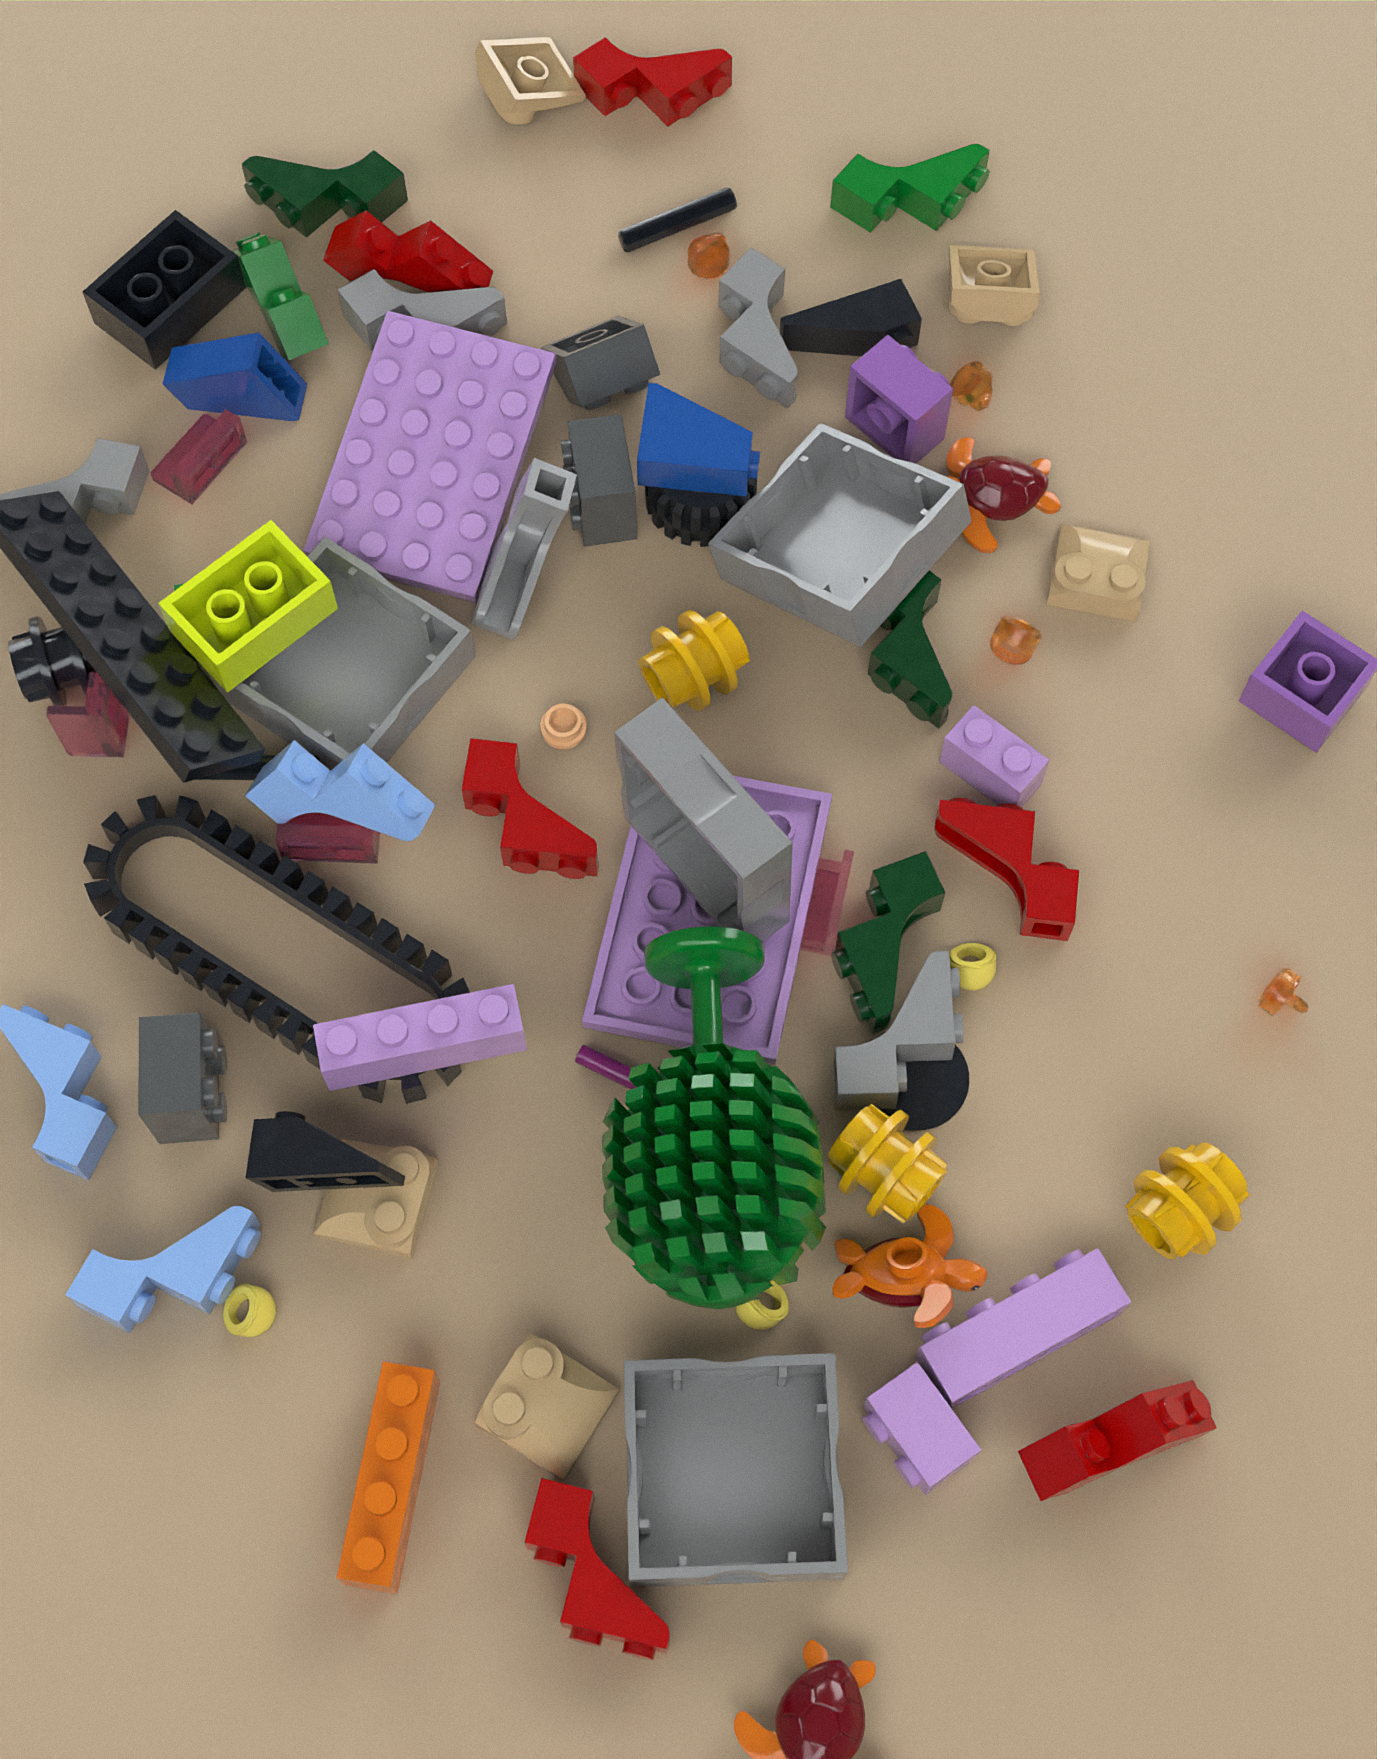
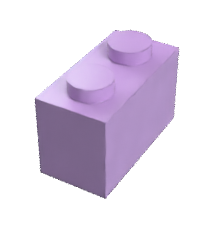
(993, 759)
(919, 1429)

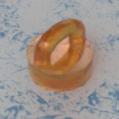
(708, 256)
(973, 385)
(1017, 634)
(1281, 991)

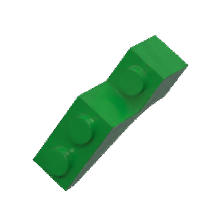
(924, 190)
(279, 296)

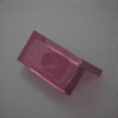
(200, 455)
(92, 729)
(327, 839)
(827, 904)

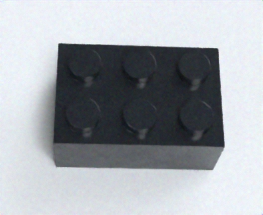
(165, 289)

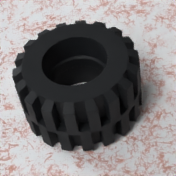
(693, 514)

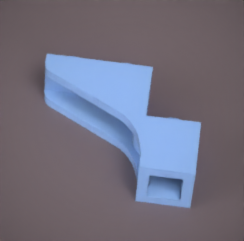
(356, 790)
(62, 1063)
(192, 1270)

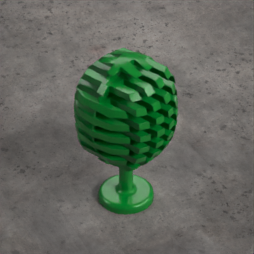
(719, 1151)

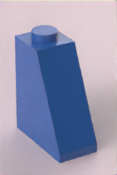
(237, 376)
(692, 447)

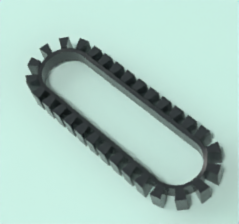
(259, 864)

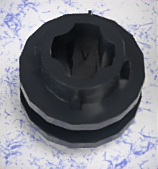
(48, 663)

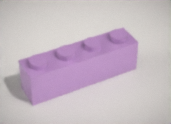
(419, 1037)
(1022, 1327)

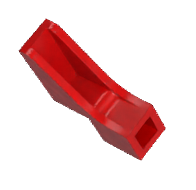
(666, 84)
(420, 258)
(532, 833)
(1002, 843)
(1117, 1438)
(597, 1599)

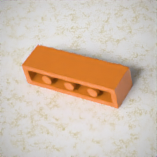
(389, 1478)

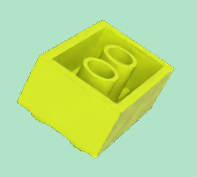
(249, 605)

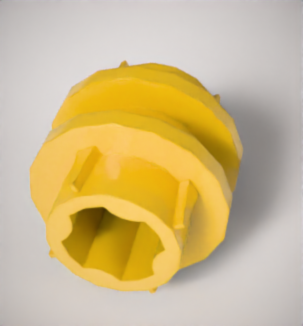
(688, 663)
(887, 1163)
(1192, 1195)

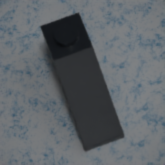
(854, 322)
(300, 1157)

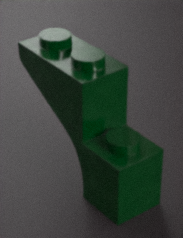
(311, 195)
(906, 659)
(871, 950)

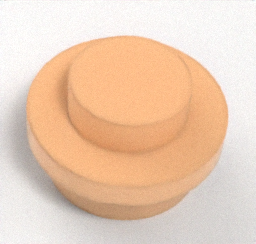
(563, 726)

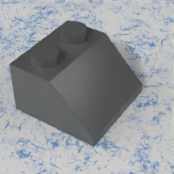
(604, 361)

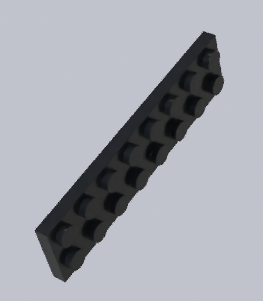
(124, 638)

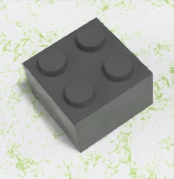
(604, 485)
(180, 1078)

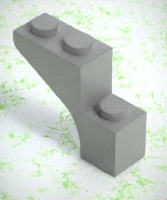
(369, 298)
(753, 343)
(107, 481)
(521, 548)
(921, 1032)

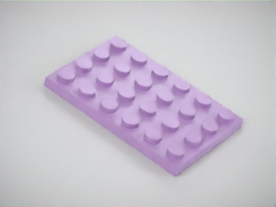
(433, 453)
(655, 902)

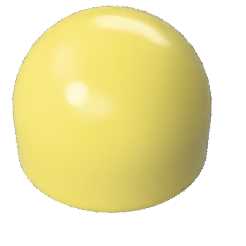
(974, 974)
(260, 1314)
(761, 1318)

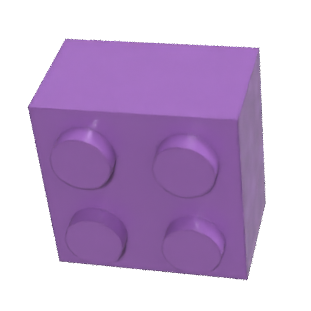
(898, 401)
(1309, 681)

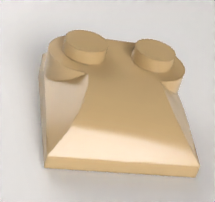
(525, 77)
(992, 284)
(1099, 573)
(381, 1216)
(545, 1406)

